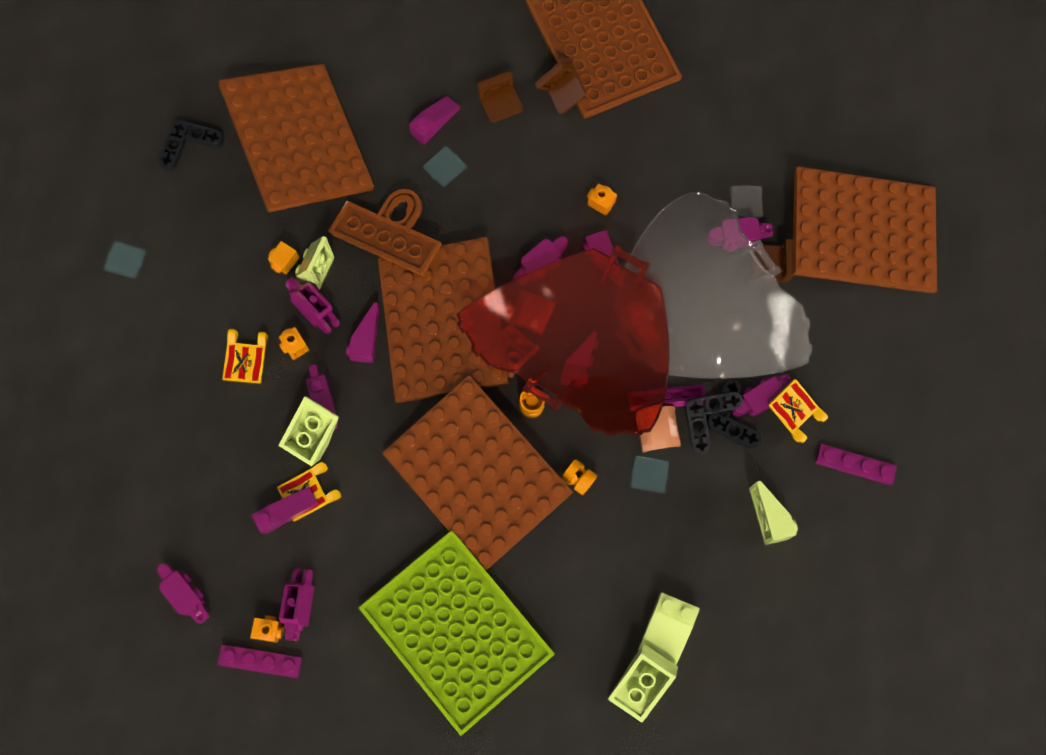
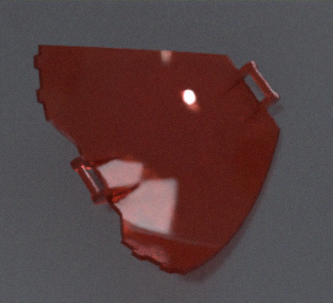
(583, 335)

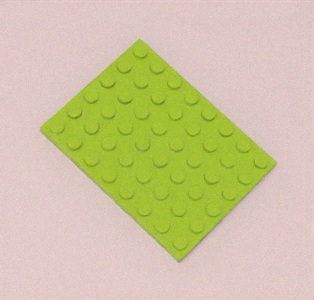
(456, 632)

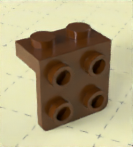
(563, 86)
(499, 97)
(782, 257)

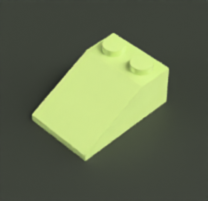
(315, 263)
(309, 431)
(773, 518)
(669, 627)
(643, 683)

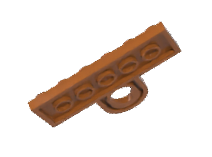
(386, 237)

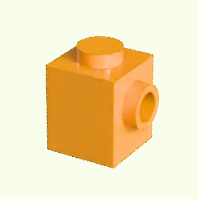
(601, 198)
(282, 258)
(292, 343)
(267, 629)

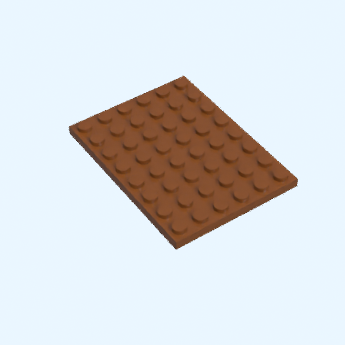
(610, 47)
(295, 136)
(864, 230)
(421, 321)
(477, 472)

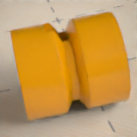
(531, 405)
(582, 483)

